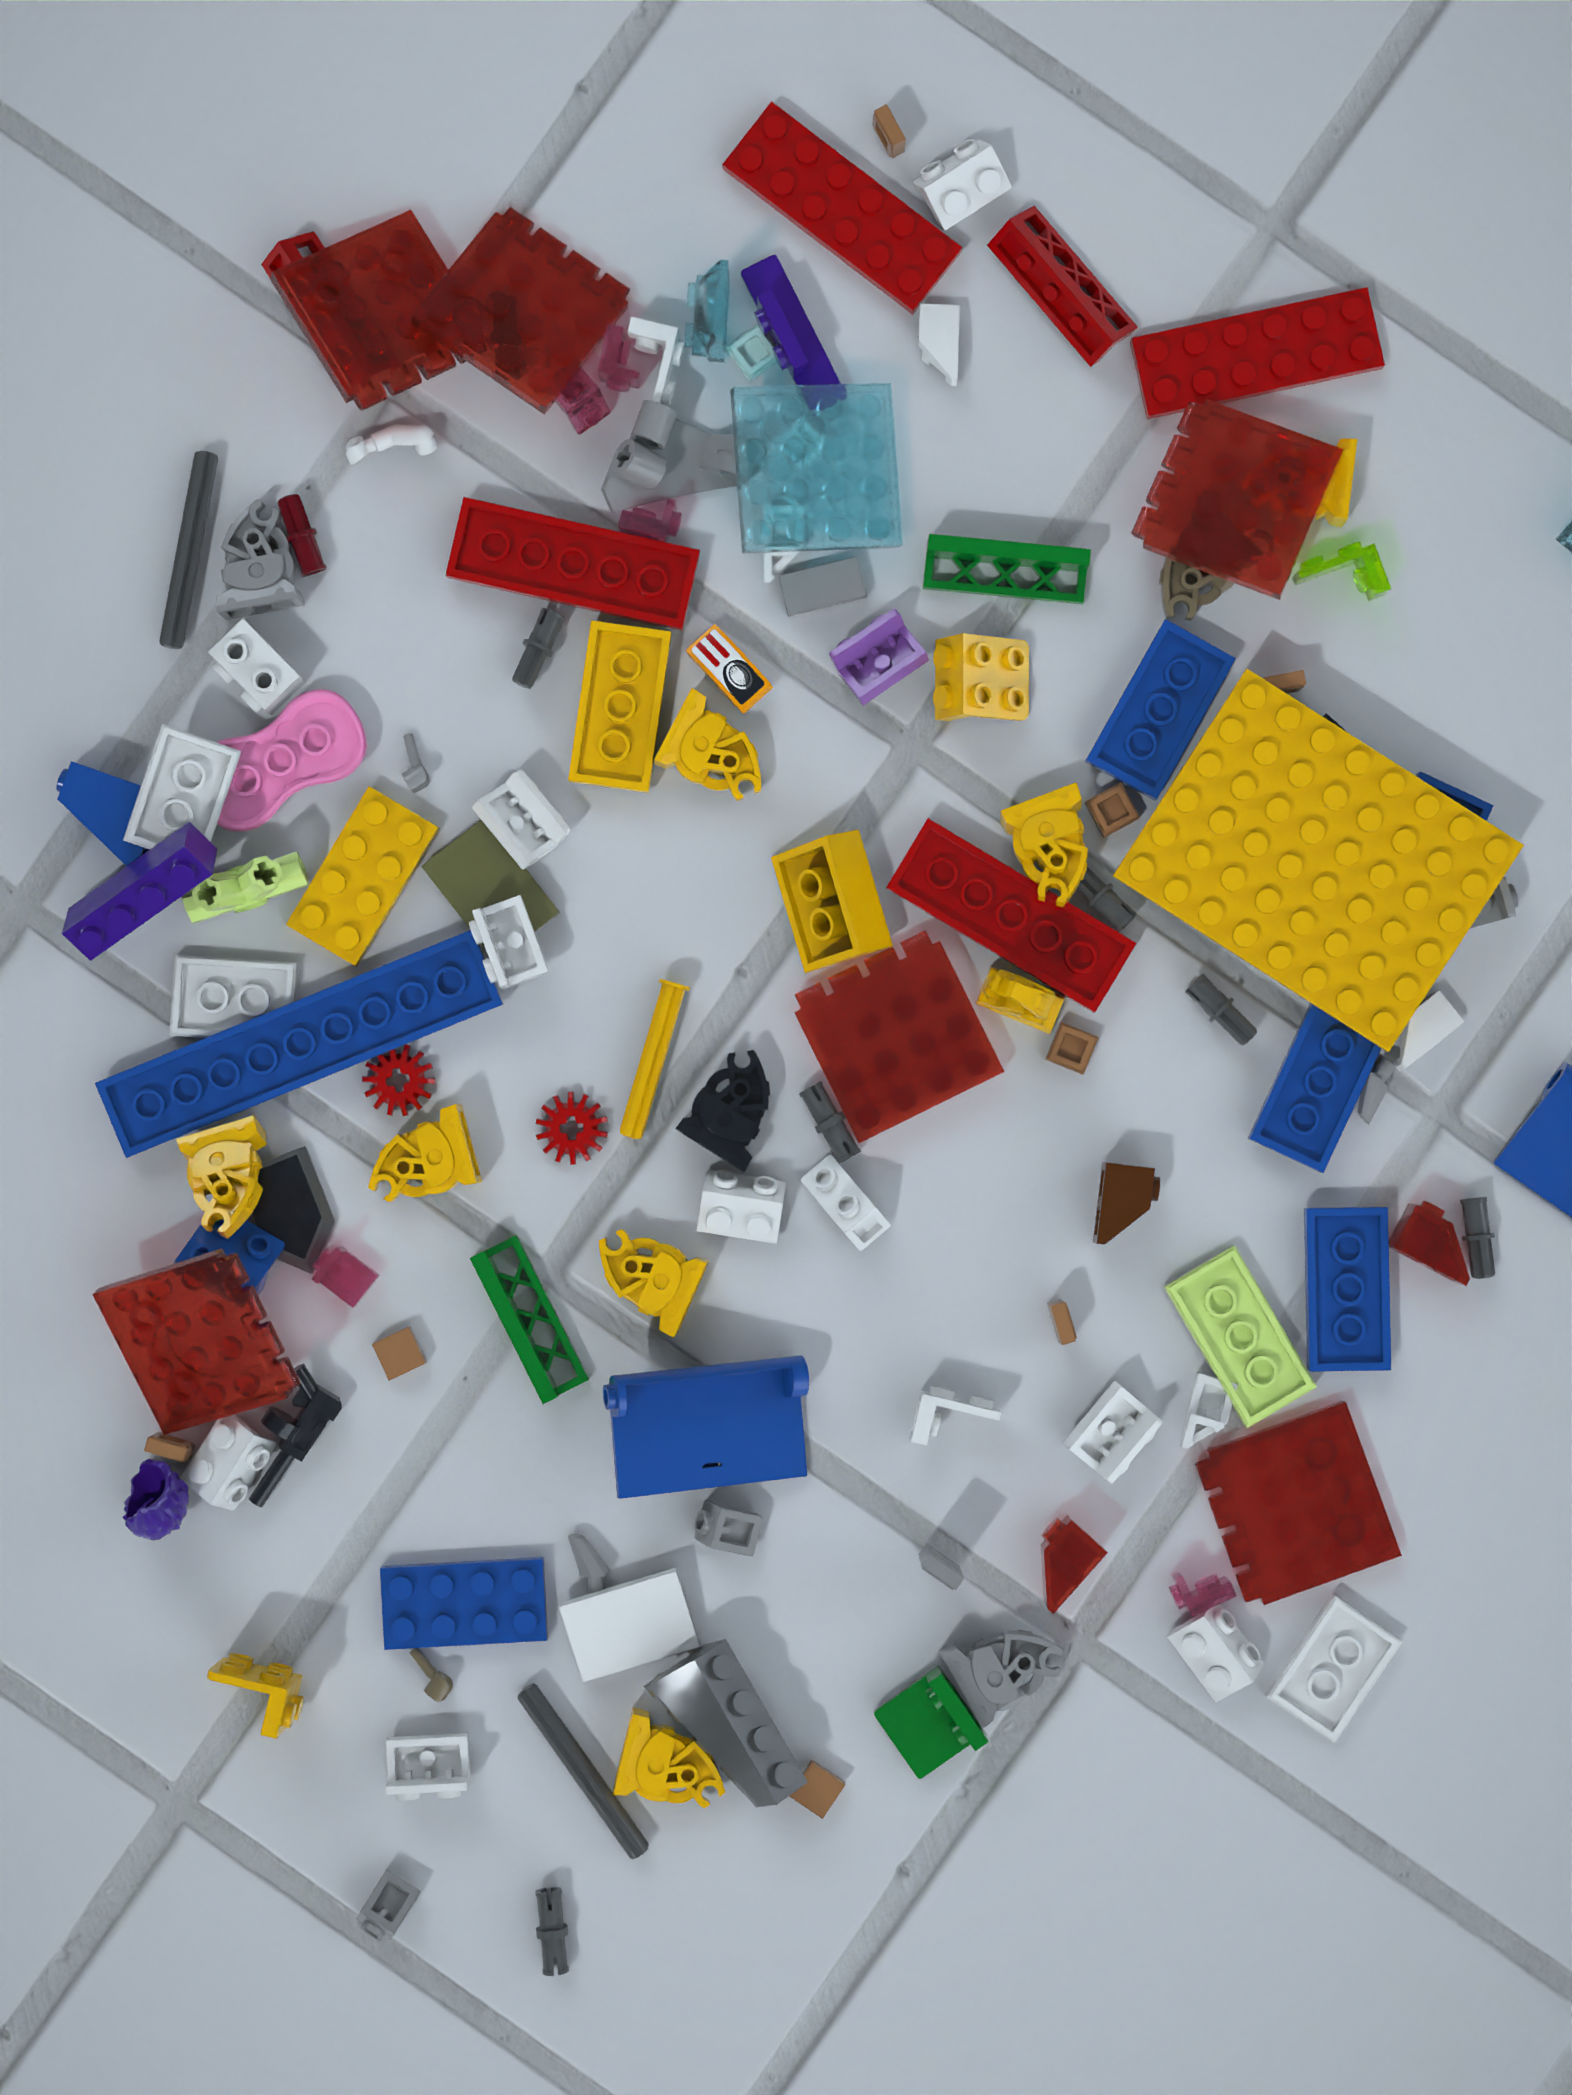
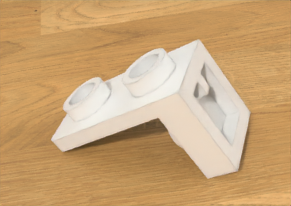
(650, 338)
(845, 1202)
(927, 1421)

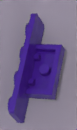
(787, 323)

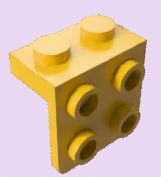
(981, 677)
(276, 1679)

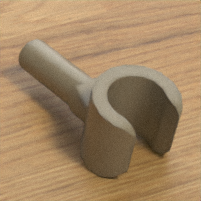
(440, 1683)

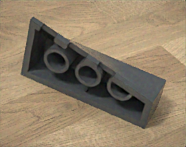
(727, 1718)

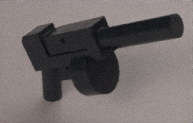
(298, 1433)

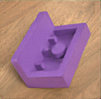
(878, 656)

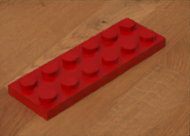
(842, 208)
(1257, 352)
(573, 563)
(1004, 915)

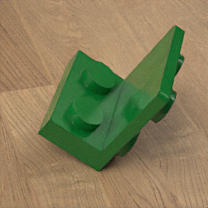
(930, 1723)

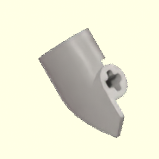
(667, 461)

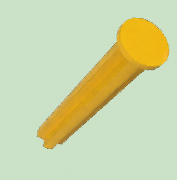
(652, 1059)

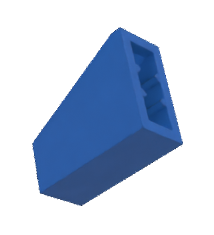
(102, 805)

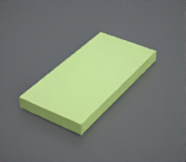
(1240, 1336)

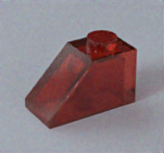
(1430, 1241)
(1066, 1559)

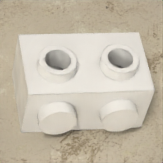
(256, 666)

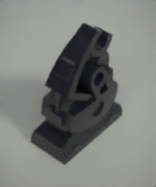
(729, 1118)

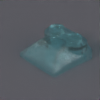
(710, 304)

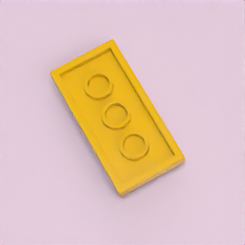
(619, 706)
(362, 876)

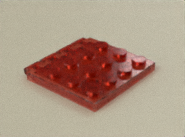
(359, 307)
(522, 308)
(1236, 496)
(896, 1036)
(197, 1340)
(1298, 1504)

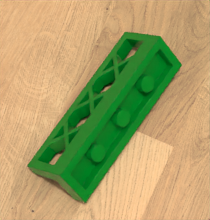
(1006, 553)
(515, 1326)

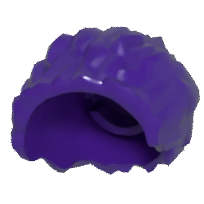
(156, 1501)

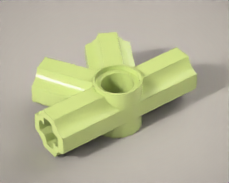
(245, 886)

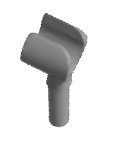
(416, 777)

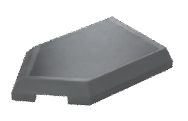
(294, 1208)

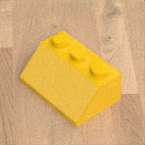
(831, 900)

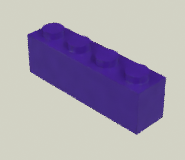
(140, 891)

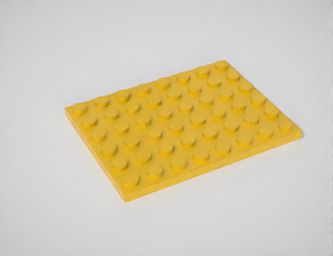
(1317, 860)

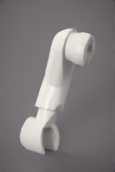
(397, 434)

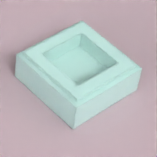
(752, 353)

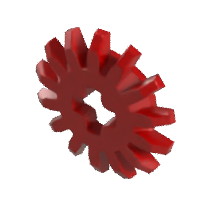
(412, 1089)
(582, 1115)

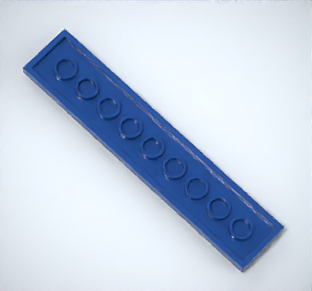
(298, 1044)
(1325, 1068)

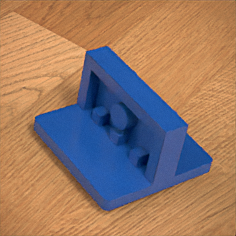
(253, 1245)

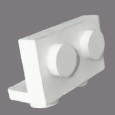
(962, 182)
(522, 819)
(509, 942)
(741, 1206)
(1113, 1432)
(228, 1462)
(1217, 1652)
(428, 1765)

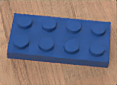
(1160, 710)
(1347, 1289)
(464, 1603)

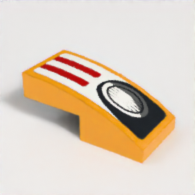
(729, 668)

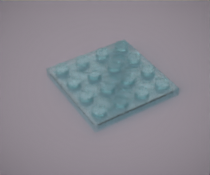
(816, 467)

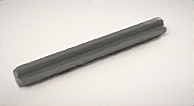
(188, 549)
(583, 1771)

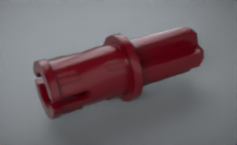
(301, 535)

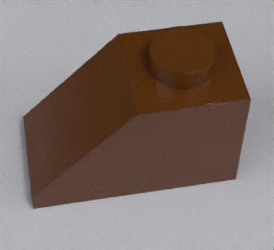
(1123, 1198)

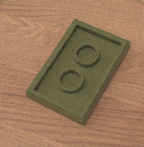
(481, 872)

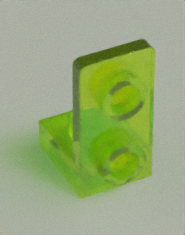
(1369, 571)

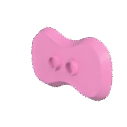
(306, 745)

